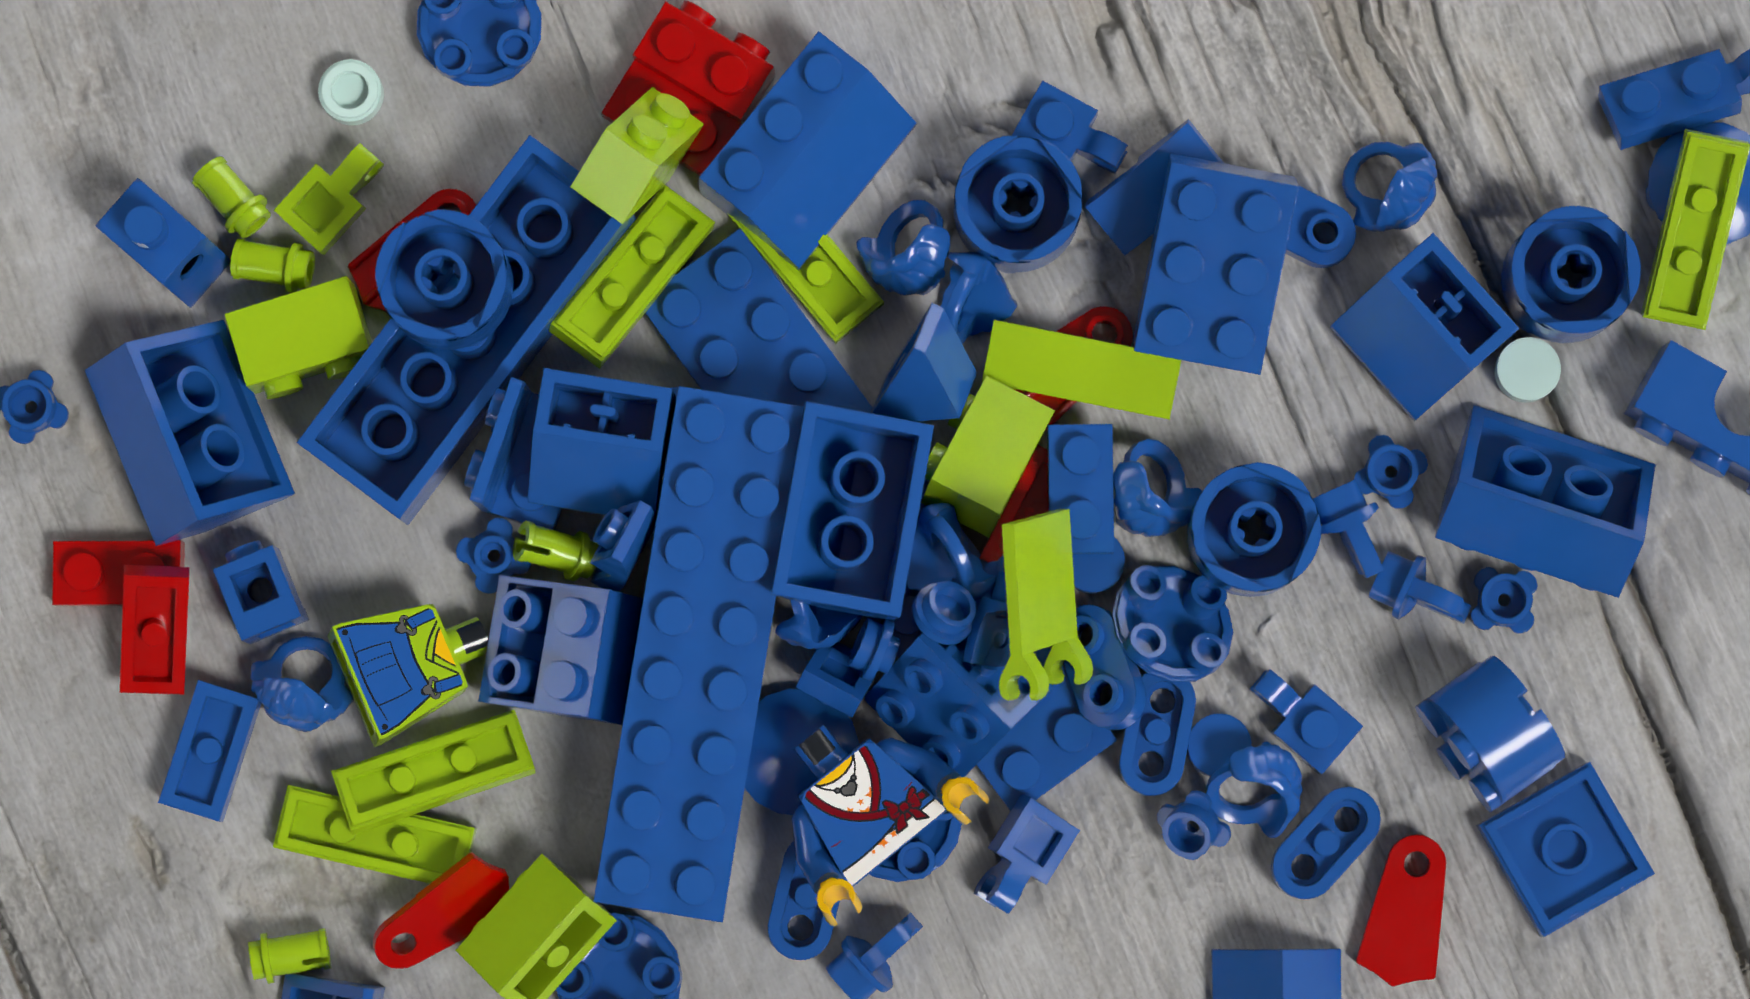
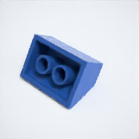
(807, 150)
(188, 431)
(1547, 502)
(852, 511)

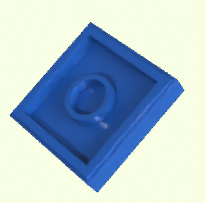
(1565, 849)

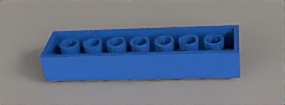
(699, 656)

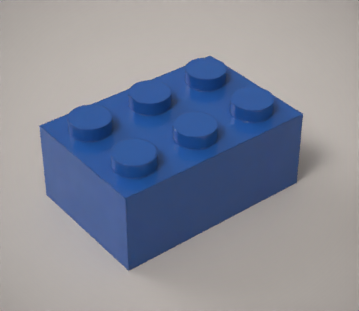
(1215, 263)

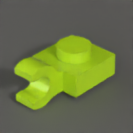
(323, 204)

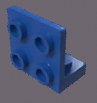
(502, 473)
(947, 703)

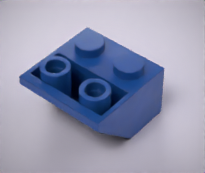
(1424, 327)
(599, 442)
(561, 649)

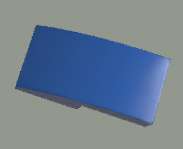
(1131, 202)
(621, 541)

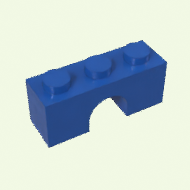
(1679, 406)

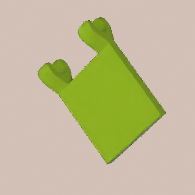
(1041, 604)

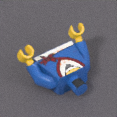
(867, 809)

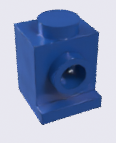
(252, 618)

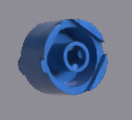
(1023, 168)
(429, 247)
(1594, 248)
(1287, 517)
(1491, 732)

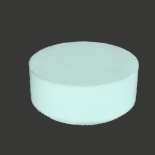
(351, 92)
(1527, 369)

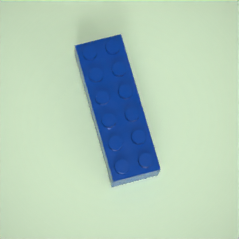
(417, 407)

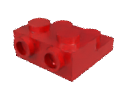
(701, 68)

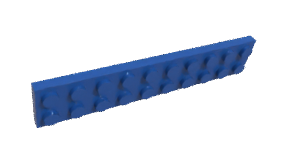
(751, 340)

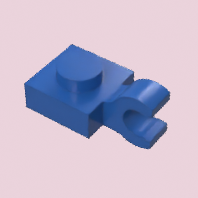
(1067, 125)
(1311, 724)
(1030, 846)

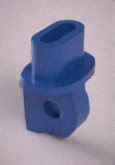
(1344, 512)
(1405, 585)
(989, 636)
(863, 966)

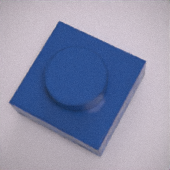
(833, 681)

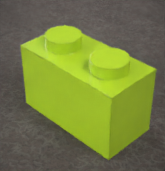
(637, 154)
(299, 337)
(986, 454)
(535, 933)

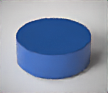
(1098, 571)
(1214, 742)

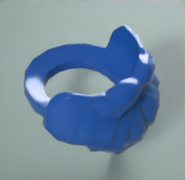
(1408, 193)
(922, 262)
(975, 295)
(1137, 506)
(943, 553)
(816, 626)
(291, 700)
(1263, 765)

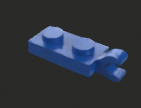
(1675, 97)

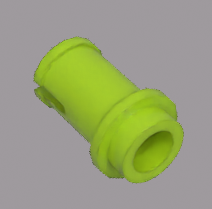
(232, 198)
(273, 264)
(556, 550)
(289, 954)

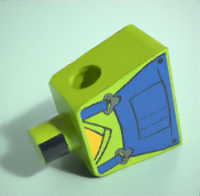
(404, 665)

